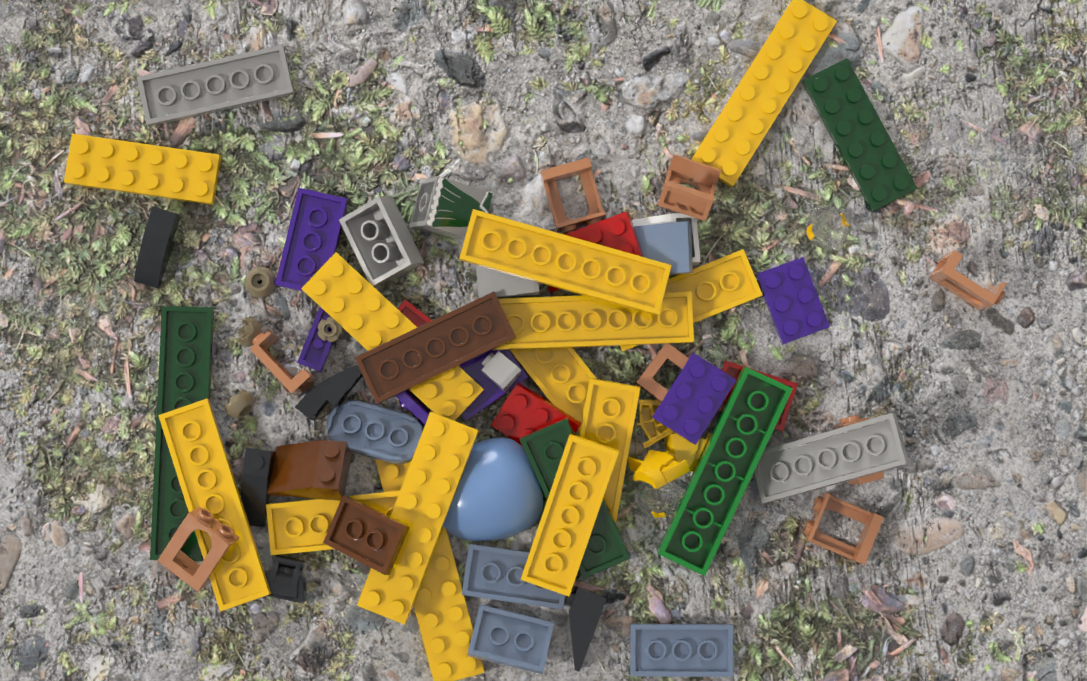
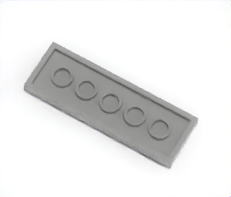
(215, 85)
(831, 458)

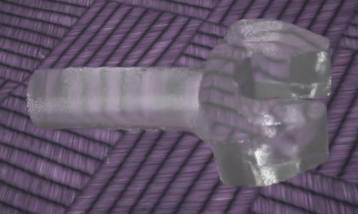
(708, 348)

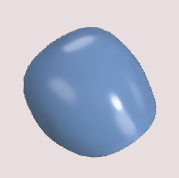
(495, 494)

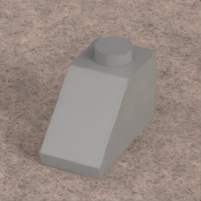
(500, 370)

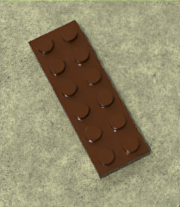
(435, 347)

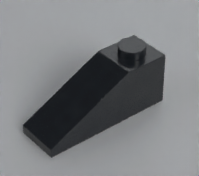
(255, 484)
(583, 617)

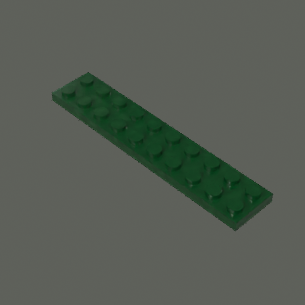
(182, 380)

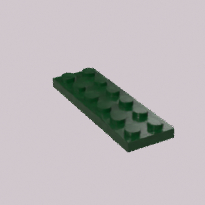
(859, 135)
(545, 452)

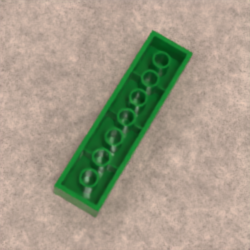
(724, 470)

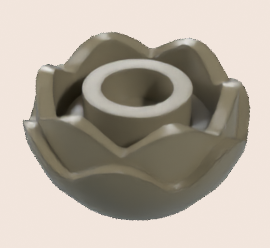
(268, 282)
(248, 331)
(240, 404)

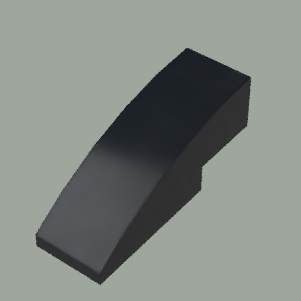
(156, 247)
(330, 390)

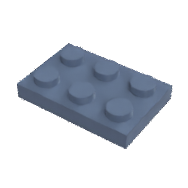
(511, 639)

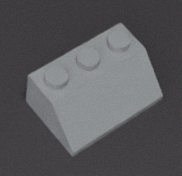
(381, 240)

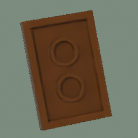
(366, 535)

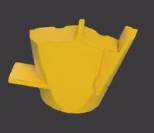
(652, 429)
(685, 450)
(657, 468)

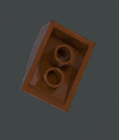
(311, 470)

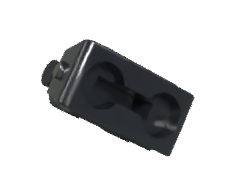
(286, 585)

